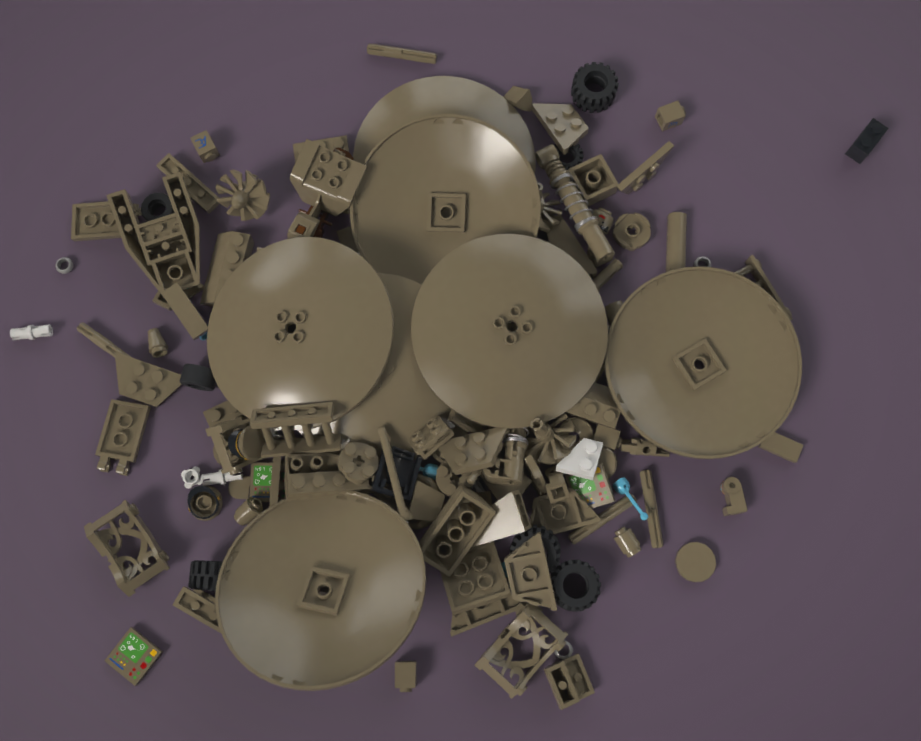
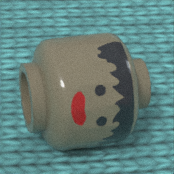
(605, 219)

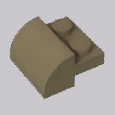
(568, 681)

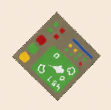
(261, 482)
(593, 492)
(133, 656)

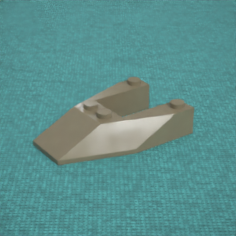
(164, 242)

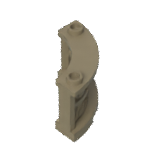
(225, 429)
(100, 539)
(495, 657)

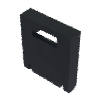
(406, 471)

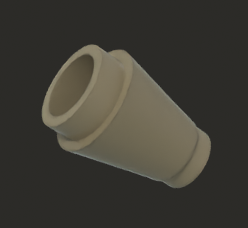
(156, 343)

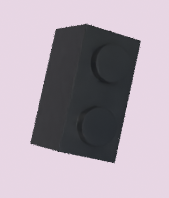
(866, 141)

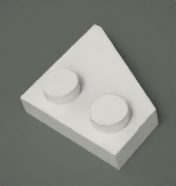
(582, 459)

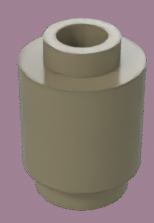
(248, 511)
(627, 541)

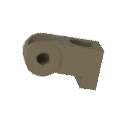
(556, 486)
(734, 497)

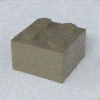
(594, 179)

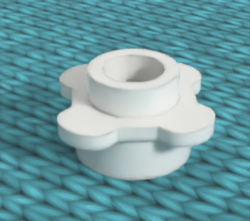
(186, 474)

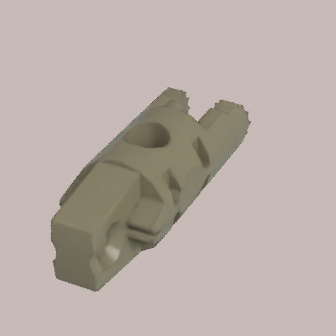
(641, 446)

